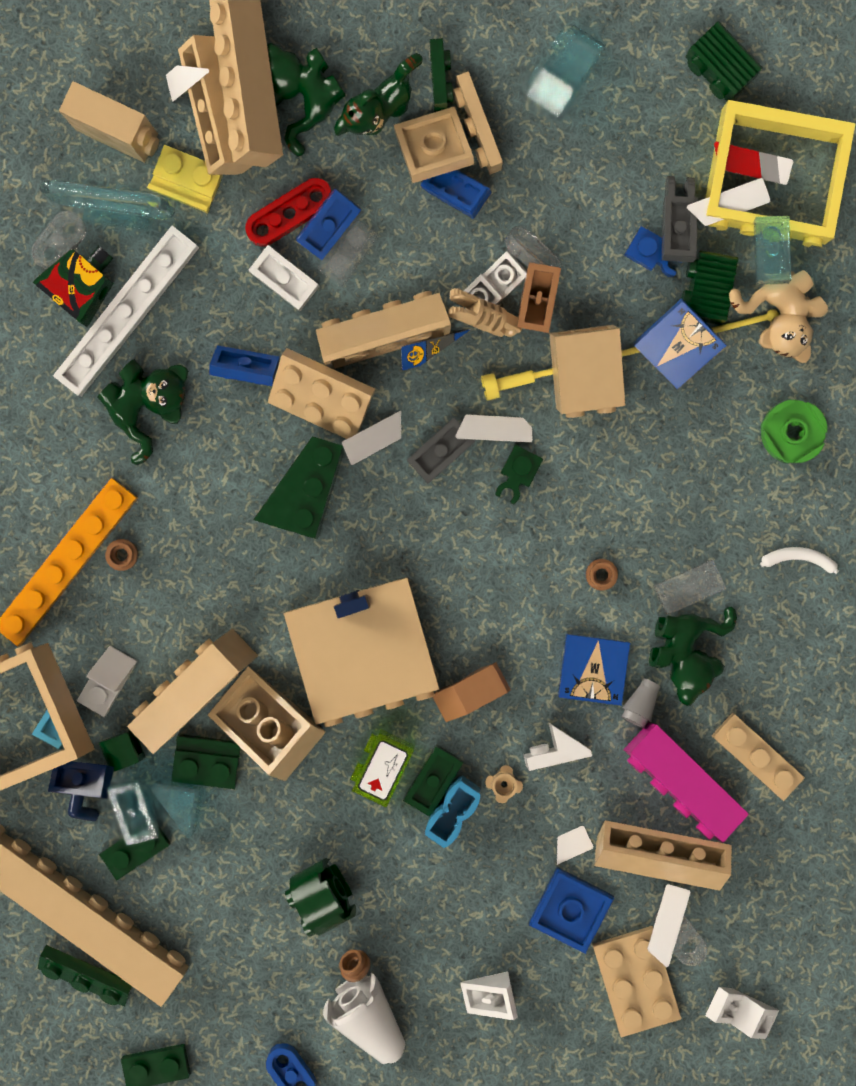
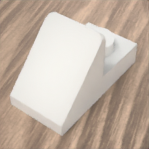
(106, 680)
(564, 750)

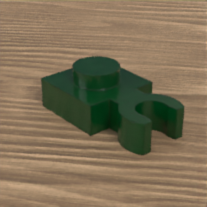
(519, 469)

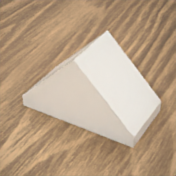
(490, 996)

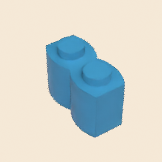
(447, 818)

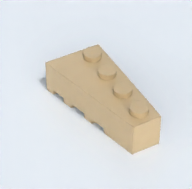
(191, 690)

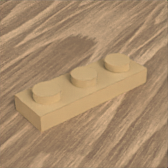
(477, 123)
(758, 756)

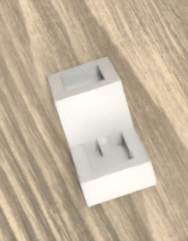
(743, 1012)

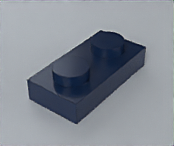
(351, 604)

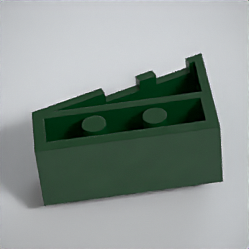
(305, 490)

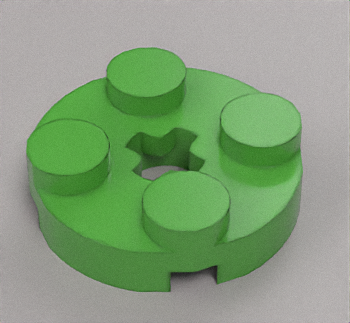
(812, 432)

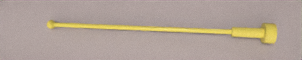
(494, 385)

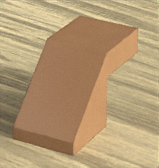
(471, 692)

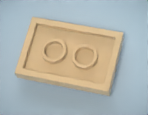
(320, 394)
(635, 983)

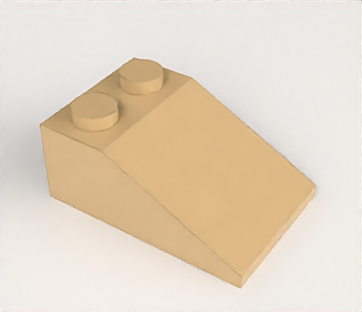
(266, 724)

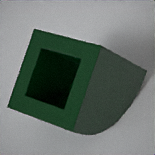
(122, 750)

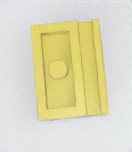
(184, 179)

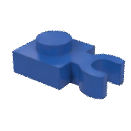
(647, 251)

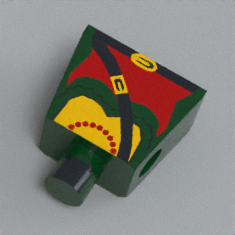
(77, 283)

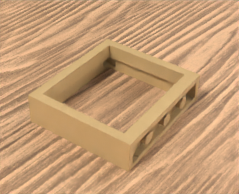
(59, 706)

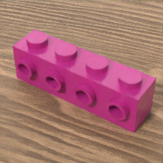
(685, 782)

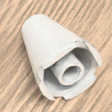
(366, 1019)

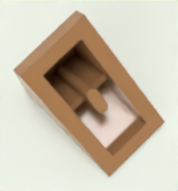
(538, 297)

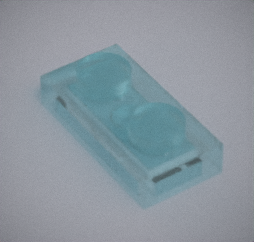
(772, 250)

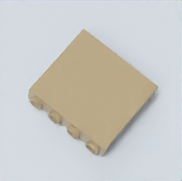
(362, 657)

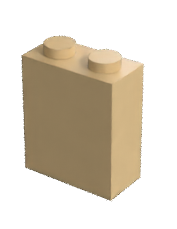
(109, 122)
(587, 370)

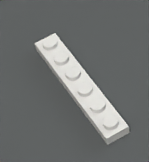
(126, 311)

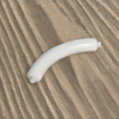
(800, 553)

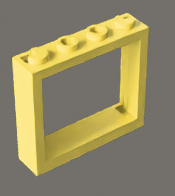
(787, 123)

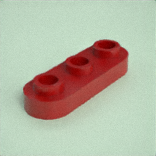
(273, 213)

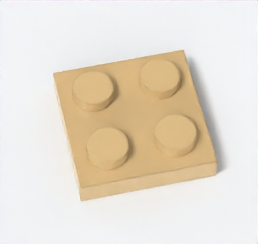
(434, 144)

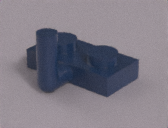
(81, 781)

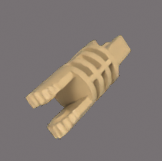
(482, 314)

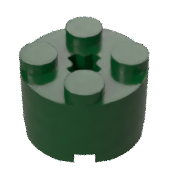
(320, 898)

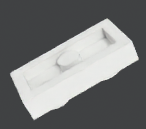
(283, 278)

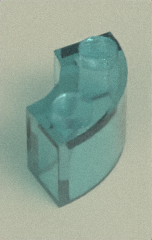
(565, 70)

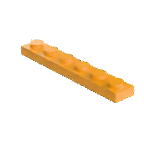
(66, 561)

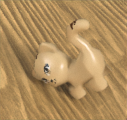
(790, 331)

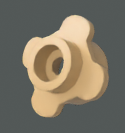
(504, 793)

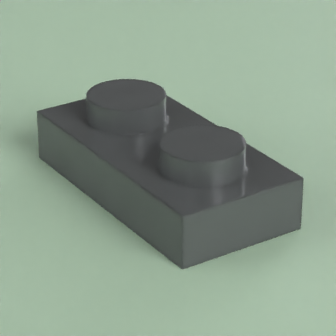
(439, 452)

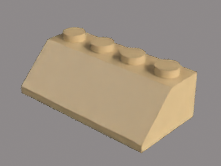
(383, 330)

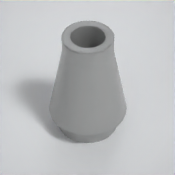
(641, 704)

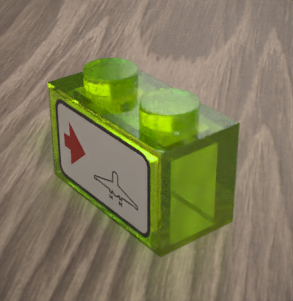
(382, 767)

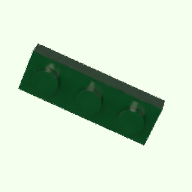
(84, 976)

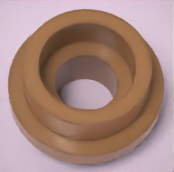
(111, 554)
(612, 574)
(354, 965)

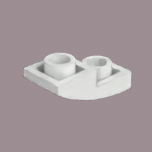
(498, 279)

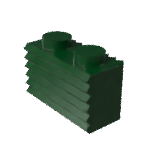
(722, 62)
(710, 285)

